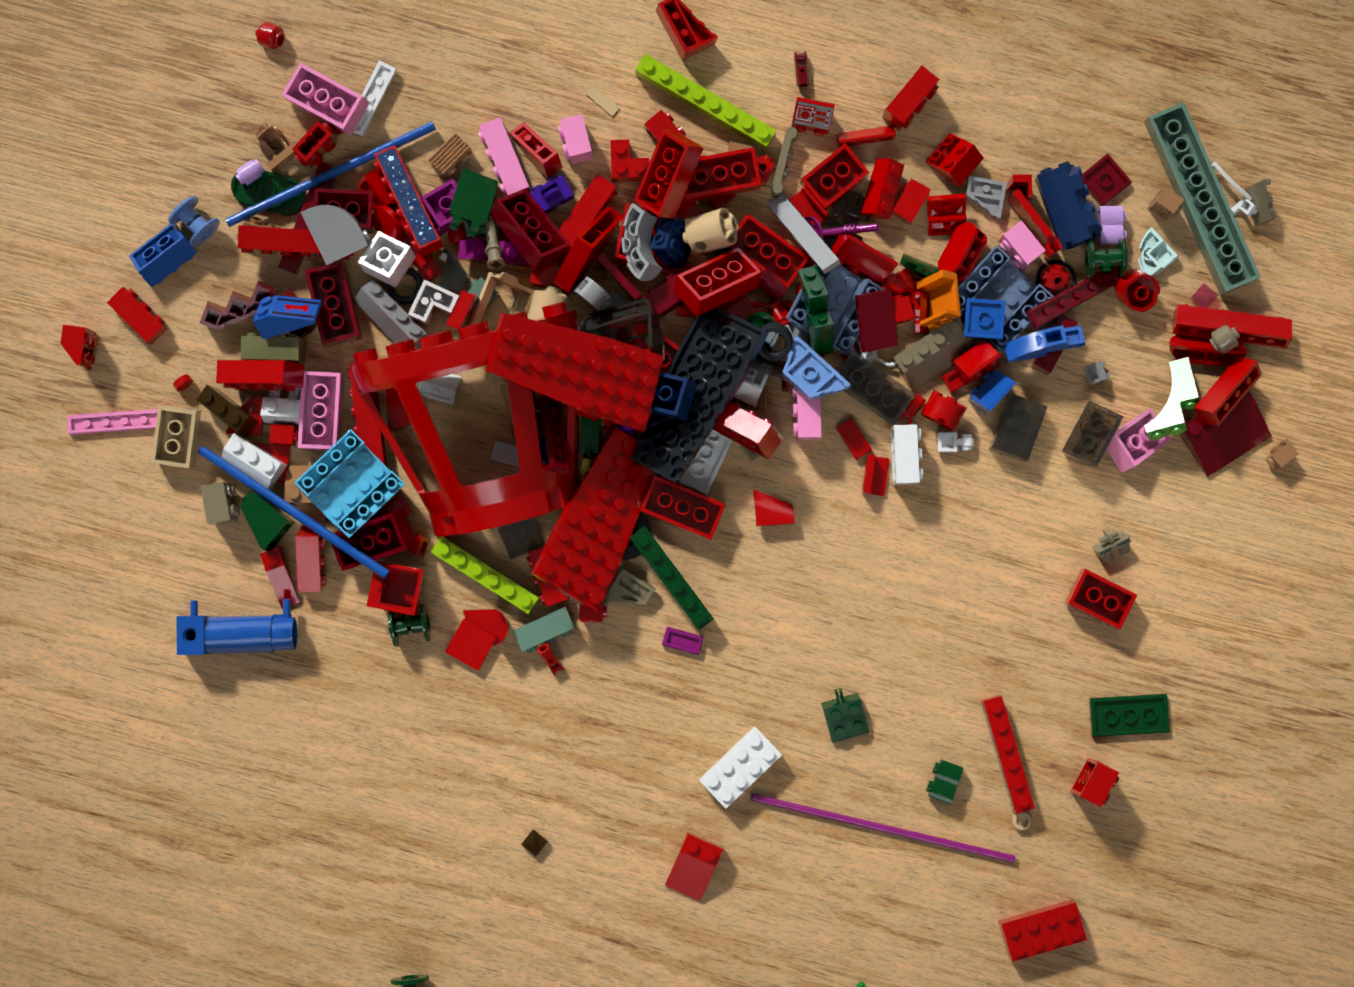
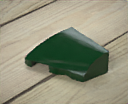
(920, 267)

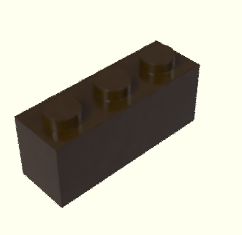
(227, 410)

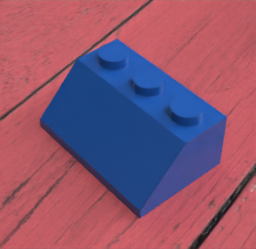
(162, 254)

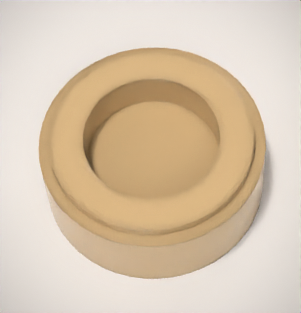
(1021, 821)

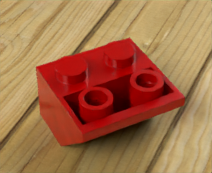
(955, 159)
(79, 344)
(976, 359)

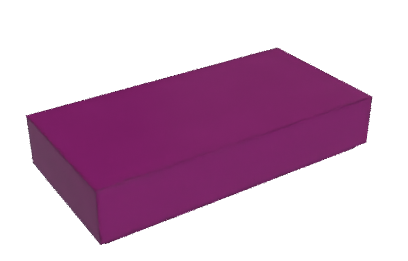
(682, 640)

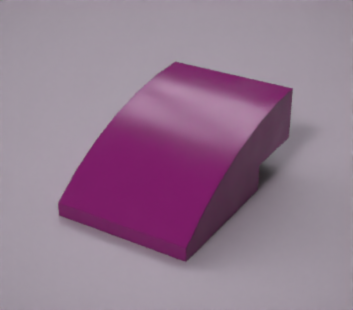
(437, 206)

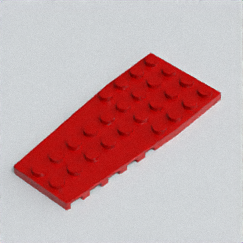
(577, 369)
(596, 524)

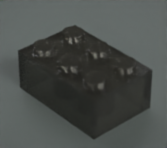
(1018, 427)

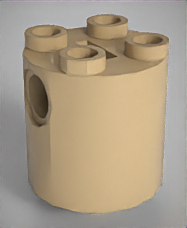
(710, 231)
(545, 297)

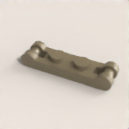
(786, 153)

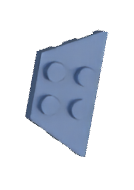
(811, 372)

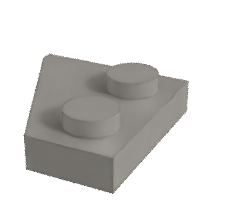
(987, 194)

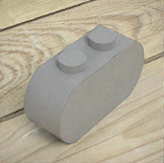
(591, 294)

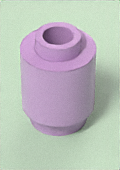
(249, 172)

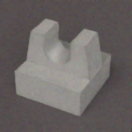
(1096, 373)

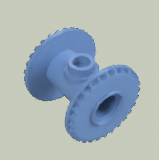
(194, 221)

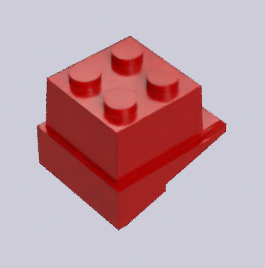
(397, 592)

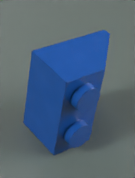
(991, 391)

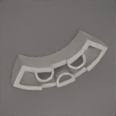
(637, 243)

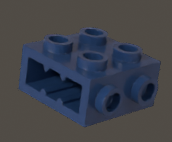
(669, 242)

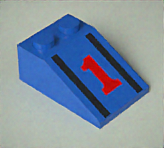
(284, 314)

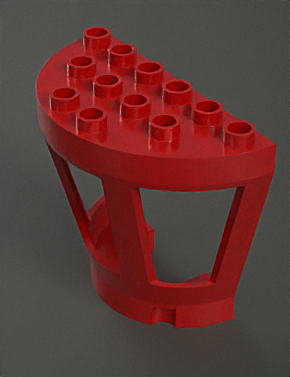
(487, 503)

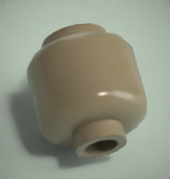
(1224, 339)

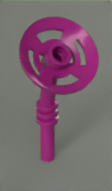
(847, 230)

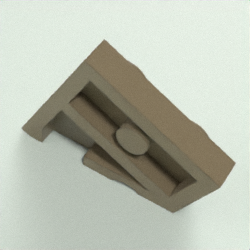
(630, 589)

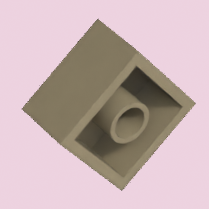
(220, 503)

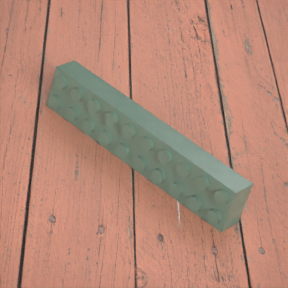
(1203, 198)

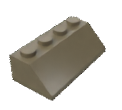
(932, 354)

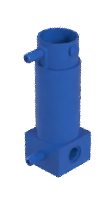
(235, 633)

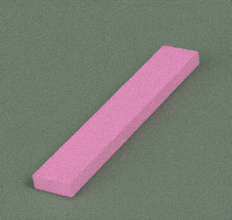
(112, 422)

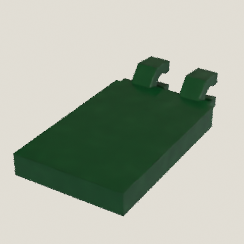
(472, 200)

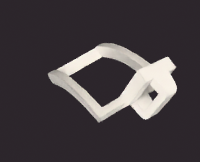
(1245, 201)

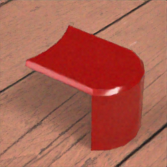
(491, 621)

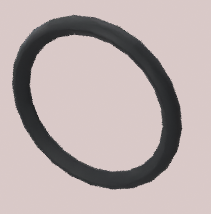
(1056, 262)

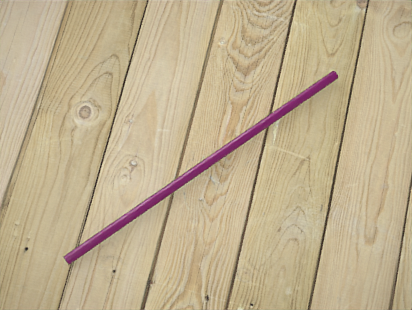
(882, 828)

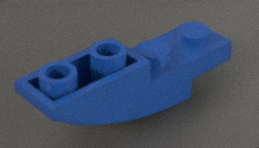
(1044, 341)

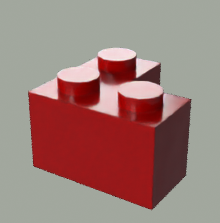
(622, 166)

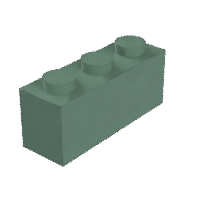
(544, 630)

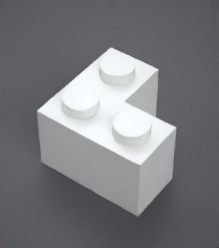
(428, 299)

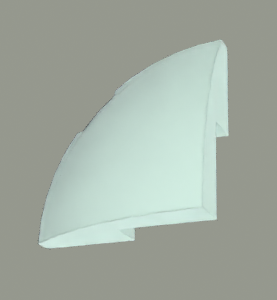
(1155, 253)

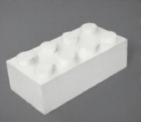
(740, 767)

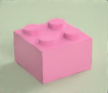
(576, 138)
(1021, 246)

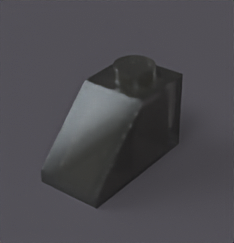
(454, 274)

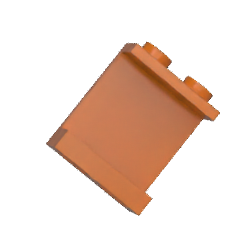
(942, 298)

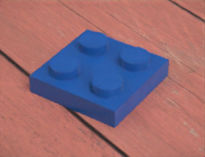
(984, 319)

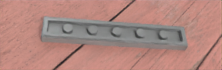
(803, 234)

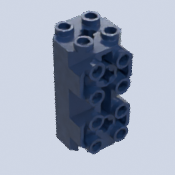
(1067, 205)

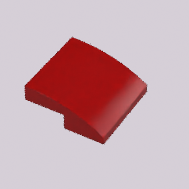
(945, 213)

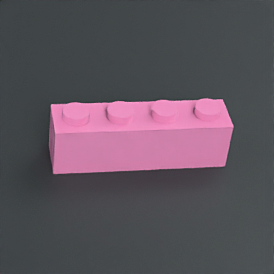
(504, 157)

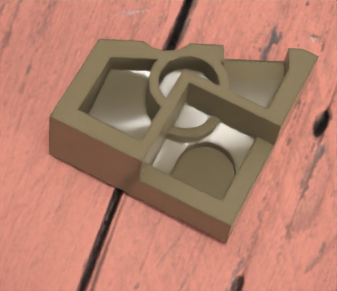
(1263, 201)

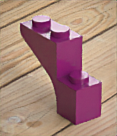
(474, 251)

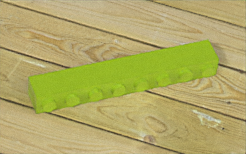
(705, 102)

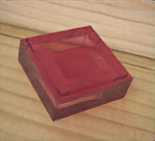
(1204, 296)

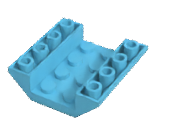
(349, 484)

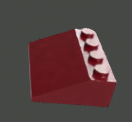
(1237, 434)

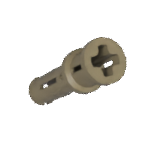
(493, 249)

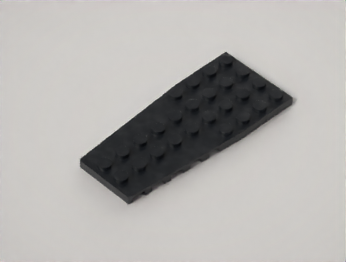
(717, 359)

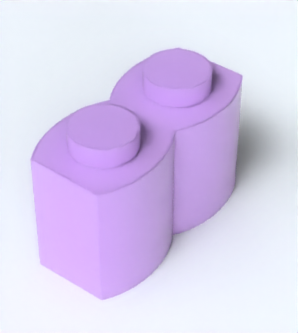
(1112, 225)

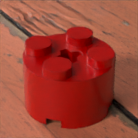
(1137, 290)
(943, 411)

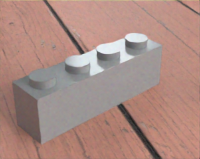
(388, 314)

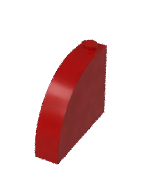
(586, 249)

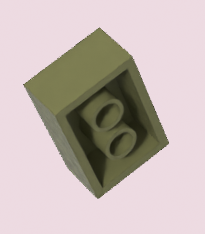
(286, 348)

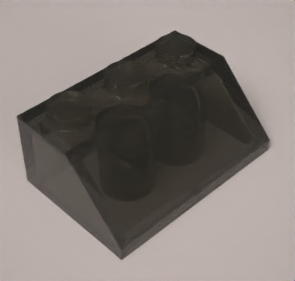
(1092, 435)

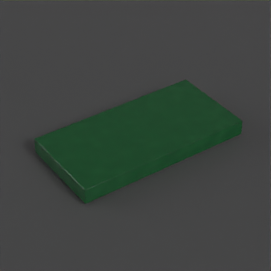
(1129, 715)

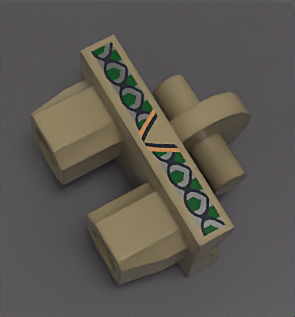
(1112, 542)

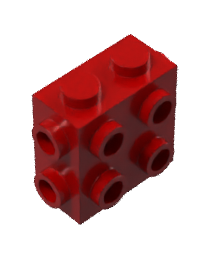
(315, 144)

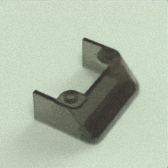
(627, 324)

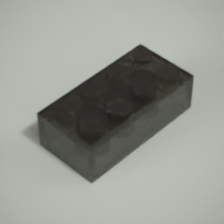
(874, 388)

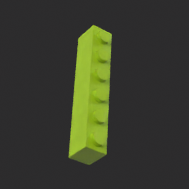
(485, 575)

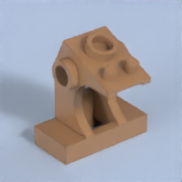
(267, 134)

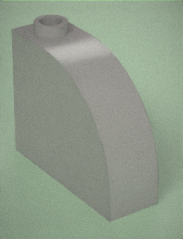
(335, 231)

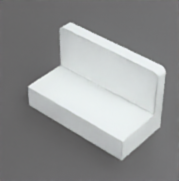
(440, 388)

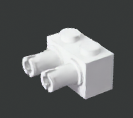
(279, 410)

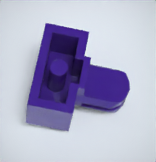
(552, 194)

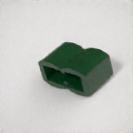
(944, 781)

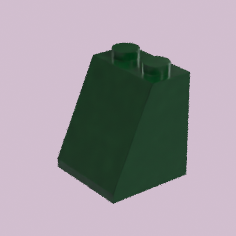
(265, 520)

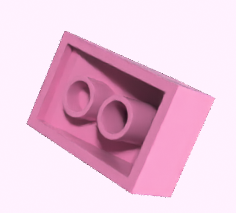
(1132, 444)

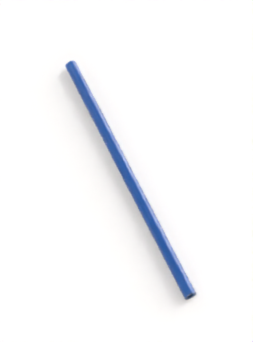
(328, 175)
(294, 512)

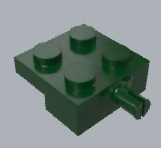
(845, 716)

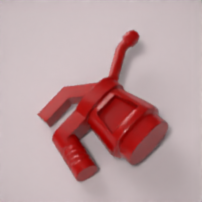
(777, 309)

